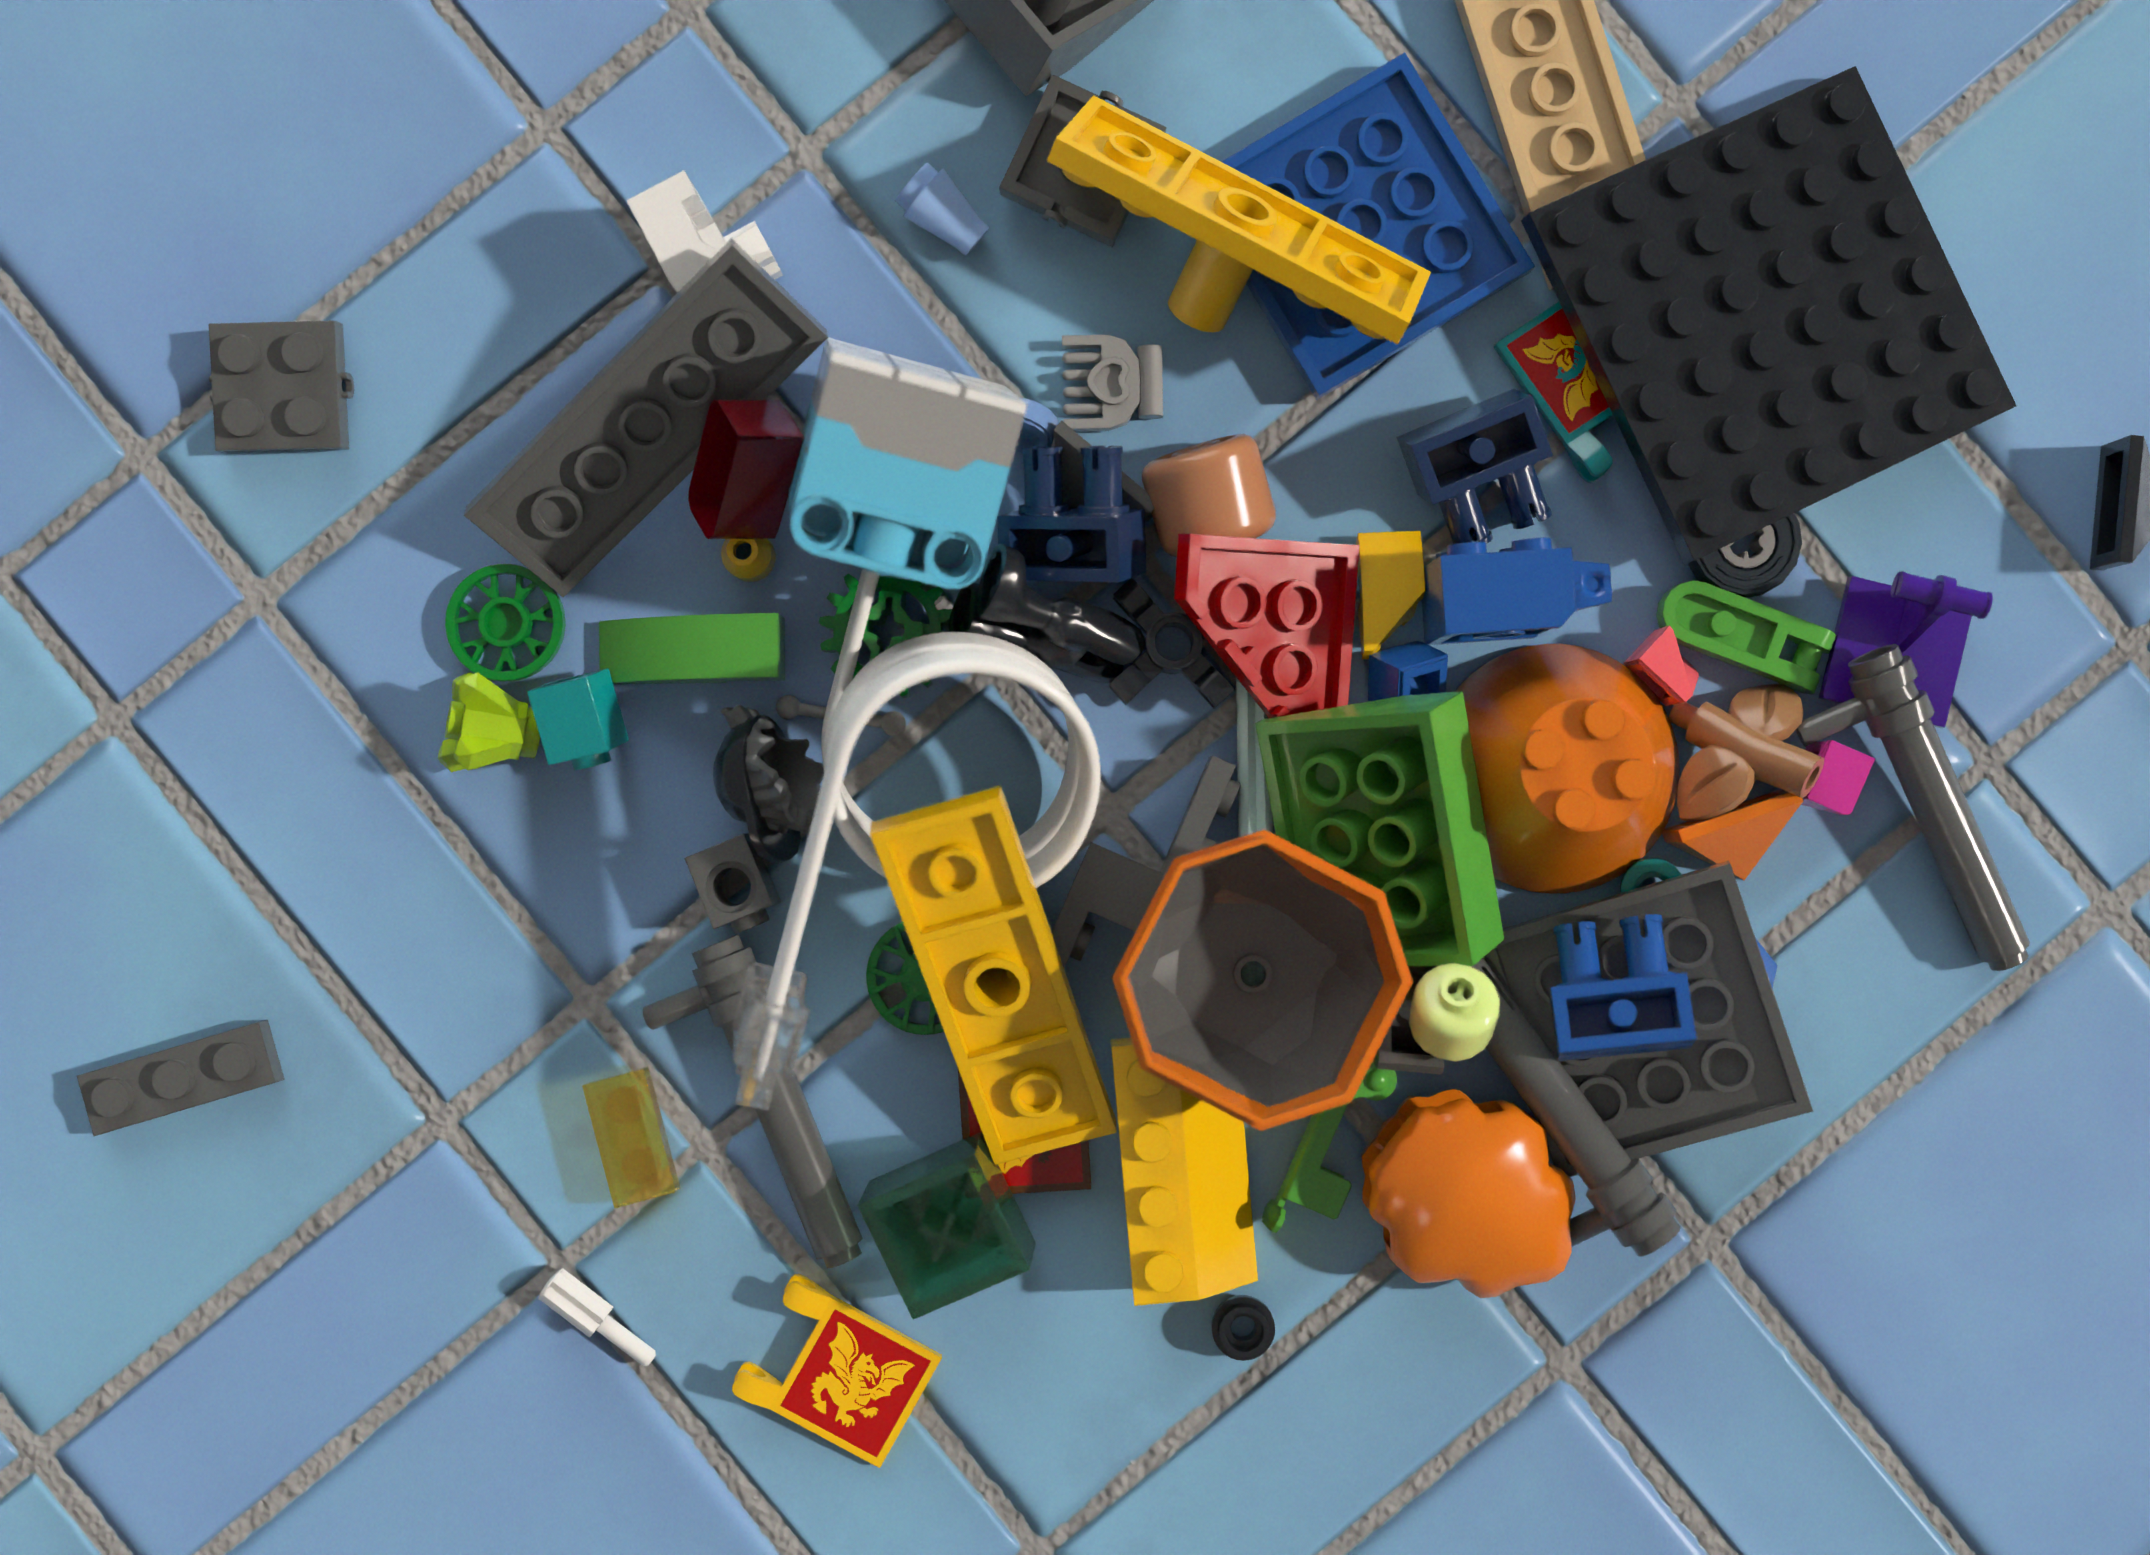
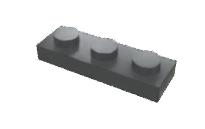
(180, 1077)

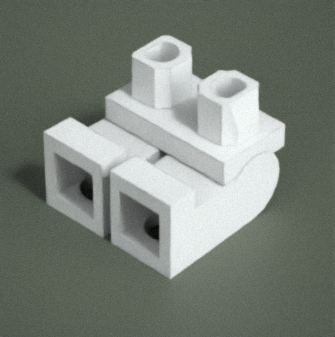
(685, 233)

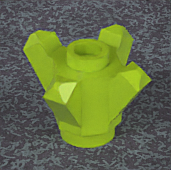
(486, 726)

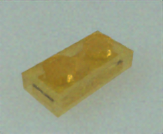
(631, 1137)

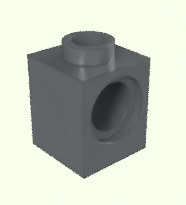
(708, 871)

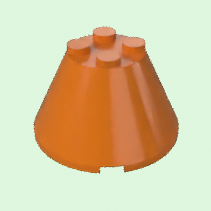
(1568, 766)

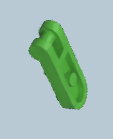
(1745, 633)

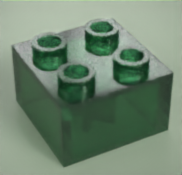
(947, 1226)

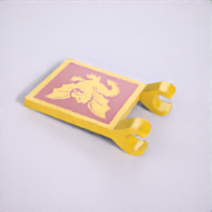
(850, 1378)

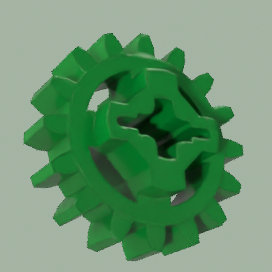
(891, 594)

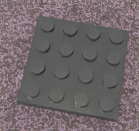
(1742, 1061)

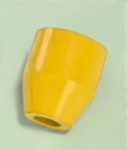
(753, 568)

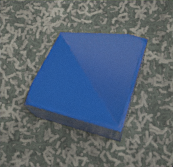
(1407, 671)

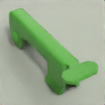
(1306, 1179)

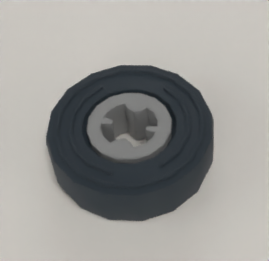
(1773, 559)

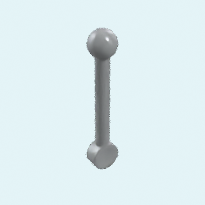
(789, 707)

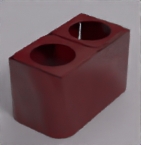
(743, 469)

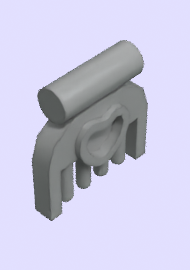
(1117, 381)

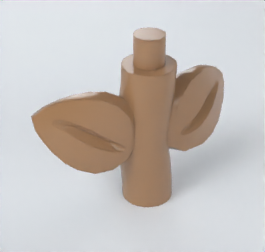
(1742, 749)

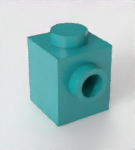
(579, 719)

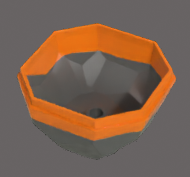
(1325, 990)

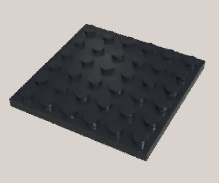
(1768, 313)

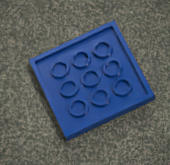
(1398, 176)

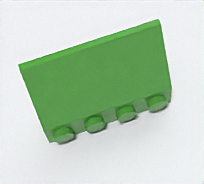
(1397, 804)

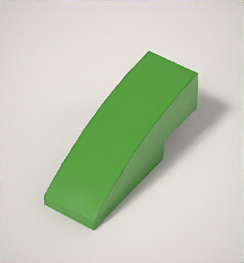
(694, 648)

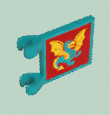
(1566, 393)

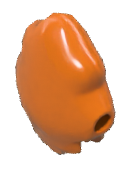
(1468, 1194)

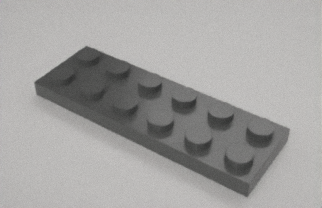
(643, 419)

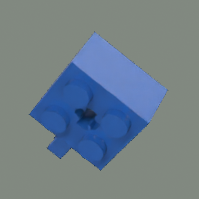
(1507, 591)

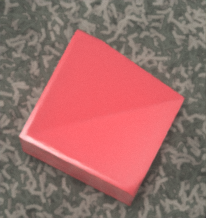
(1663, 667)

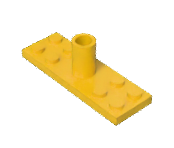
(1236, 227)
(994, 974)

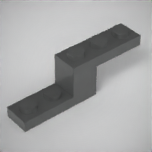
(1124, 888)

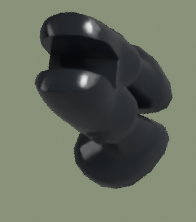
(1057, 631)

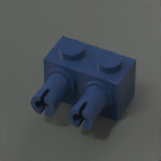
(1476, 446)
(1082, 543)

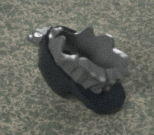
(766, 782)

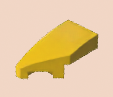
(1389, 584)

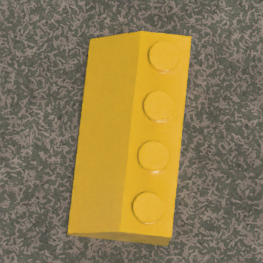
(1181, 1188)

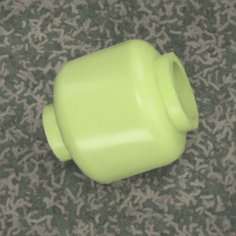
(1454, 1012)

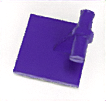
(1920, 616)

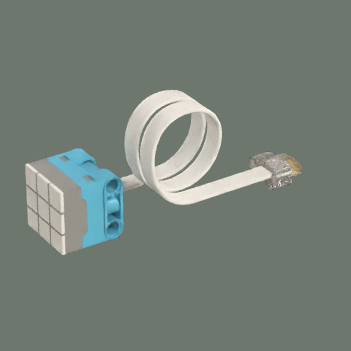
(897, 478)

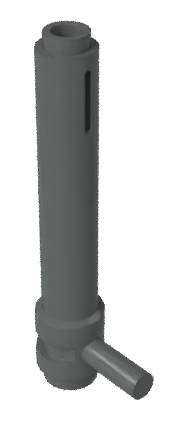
(1902, 720)
(788, 1121)
(1615, 1183)

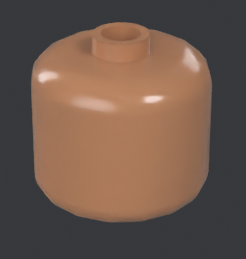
(1210, 491)

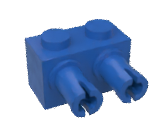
(1625, 1015)

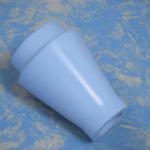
(941, 209)

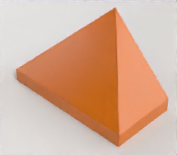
(1738, 834)

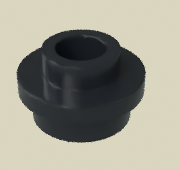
(1247, 1346)

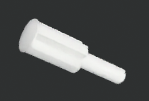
(590, 1314)

